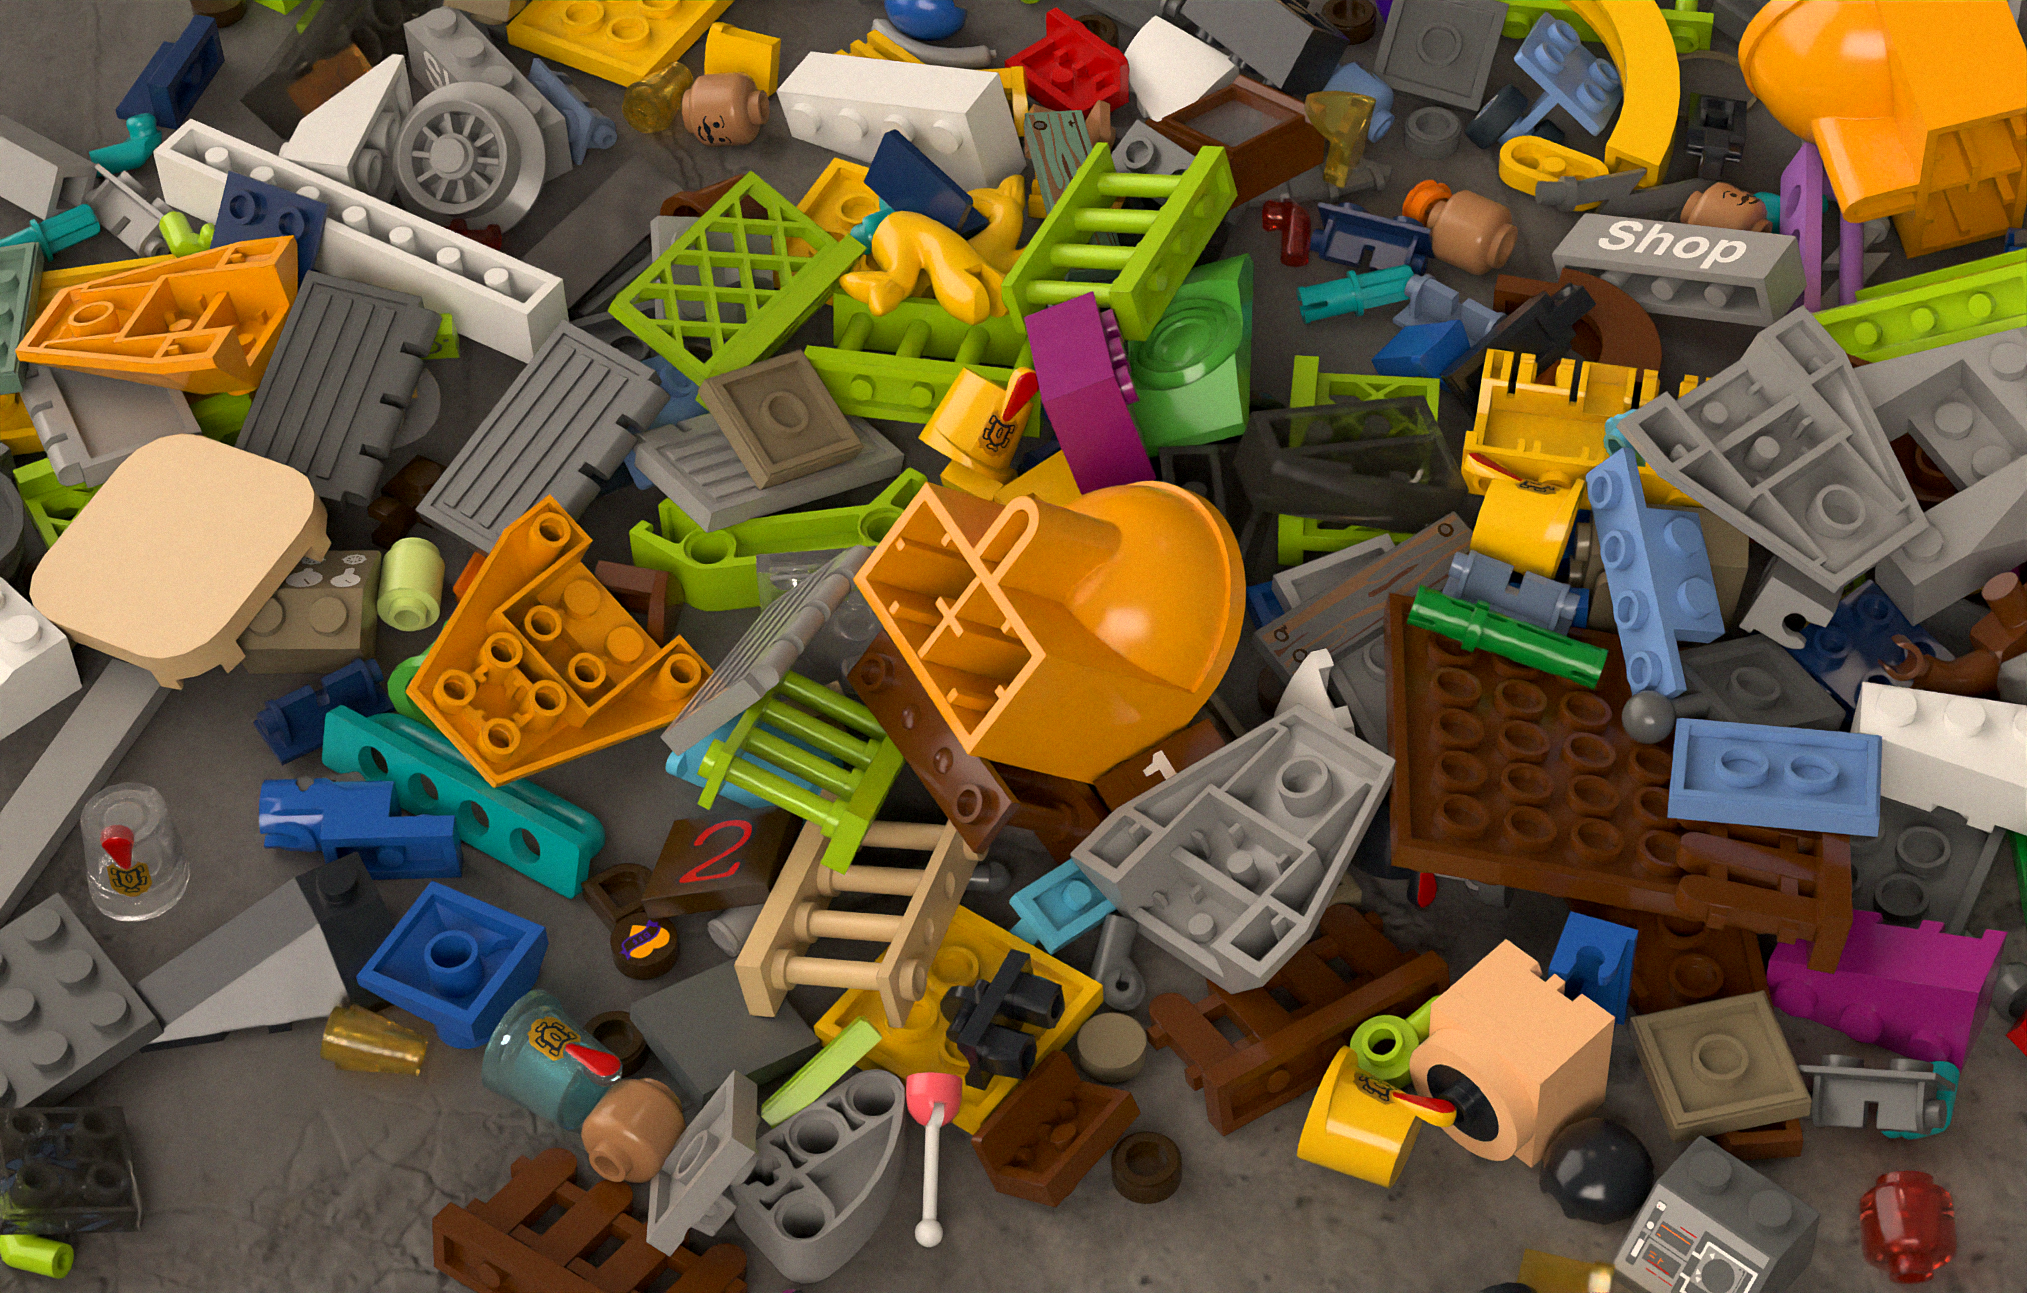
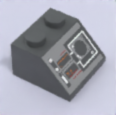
(1716, 1230)

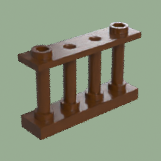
(970, 790)

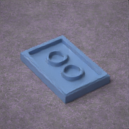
(1776, 777)

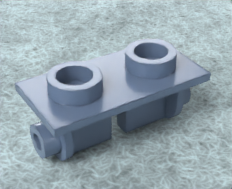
(585, 125)
(1438, 303)
(1536, 602)

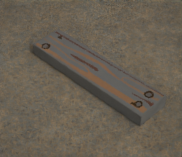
(1354, 607)

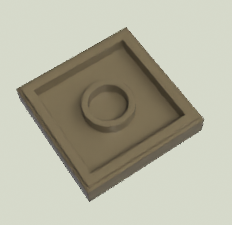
(780, 419)
(1719, 1066)

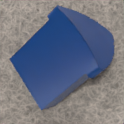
(1423, 351)

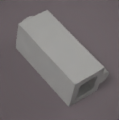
(40, 172)

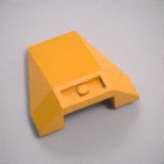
(547, 659)

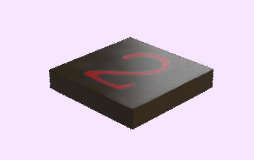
(721, 861)

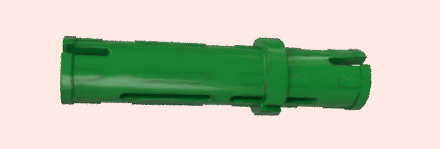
(1496, 633)

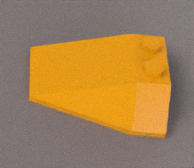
(175, 324)

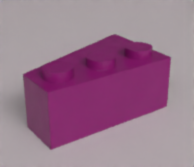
(1089, 393)
(1896, 987)

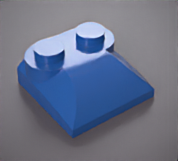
(457, 964)

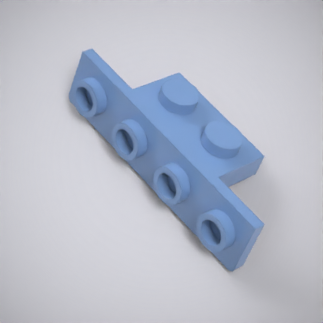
(1654, 576)

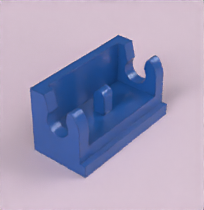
(1597, 962)

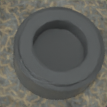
(1432, 133)

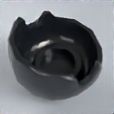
(1597, 1171)

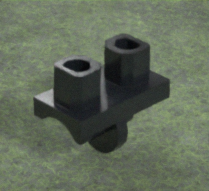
(990, 1016)

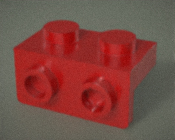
(1073, 67)

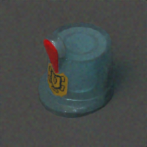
(548, 1062)

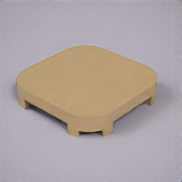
(179, 555)

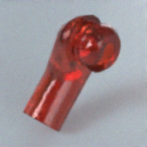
(1295, 230)

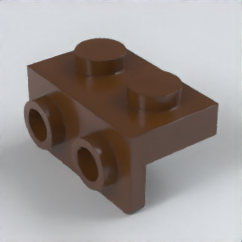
(1051, 1132)

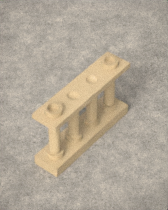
(799, 915)

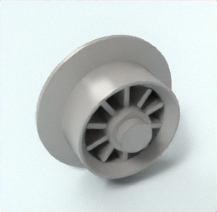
(470, 157)

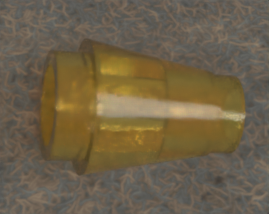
(655, 99)
(371, 1043)

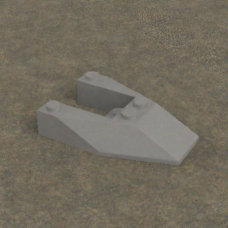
(1971, 420)

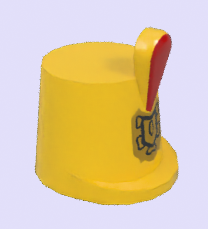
(983, 421)
(1523, 518)
(1365, 1123)

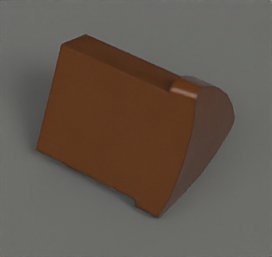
(645, 592)

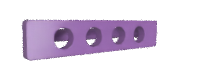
(1801, 217)

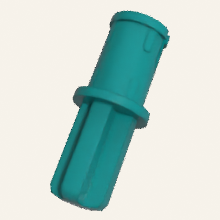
(58, 231)
(1353, 293)

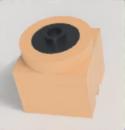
(1513, 1057)

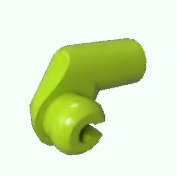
(180, 236)
(37, 1254)

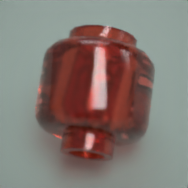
(1907, 1226)

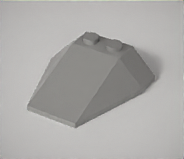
(1787, 454)
(1242, 846)

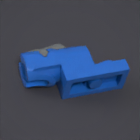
(360, 816)

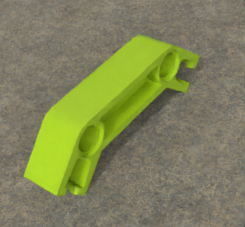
(721, 565)

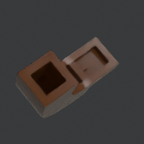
(1610, 333)

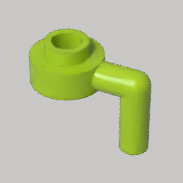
(1408, 1036)

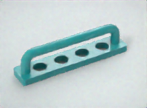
(563, 830)

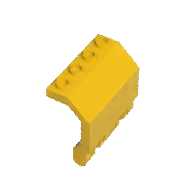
(1552, 438)

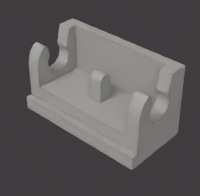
(1785, 591)

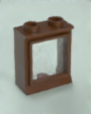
(1261, 131)

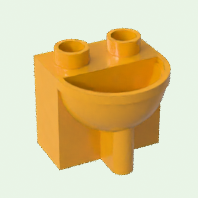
(1907, 108)
(1063, 626)

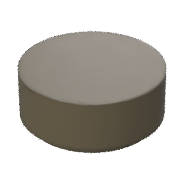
(1111, 1047)

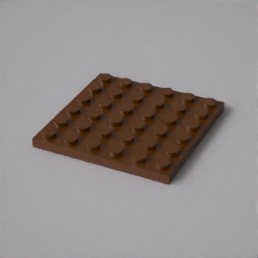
(1525, 774)

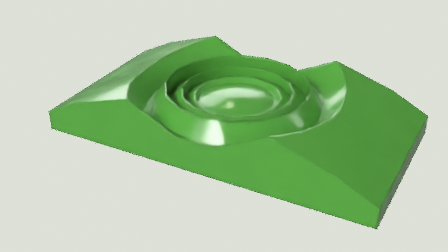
(1198, 359)

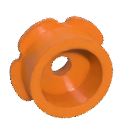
(1423, 198)

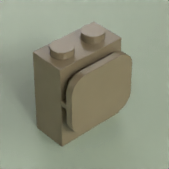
(1726, 552)

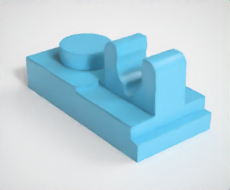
(1059, 908)

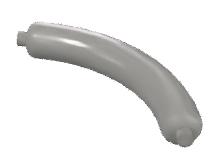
(963, 58)

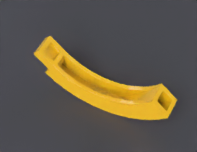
(1649, 82)

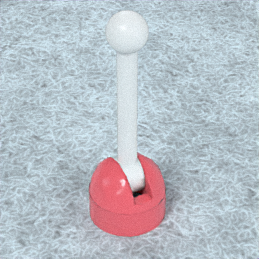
(932, 1102)

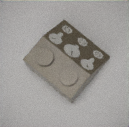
(317, 617)

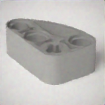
(828, 1194)

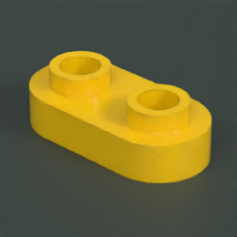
(1535, 159)

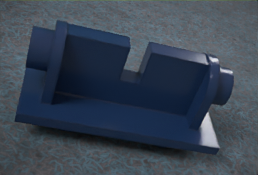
(1353, 230)
(297, 720)

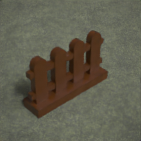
(1793, 880)
(1292, 1051)
(497, 1252)

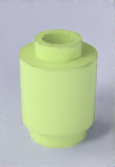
(411, 585)

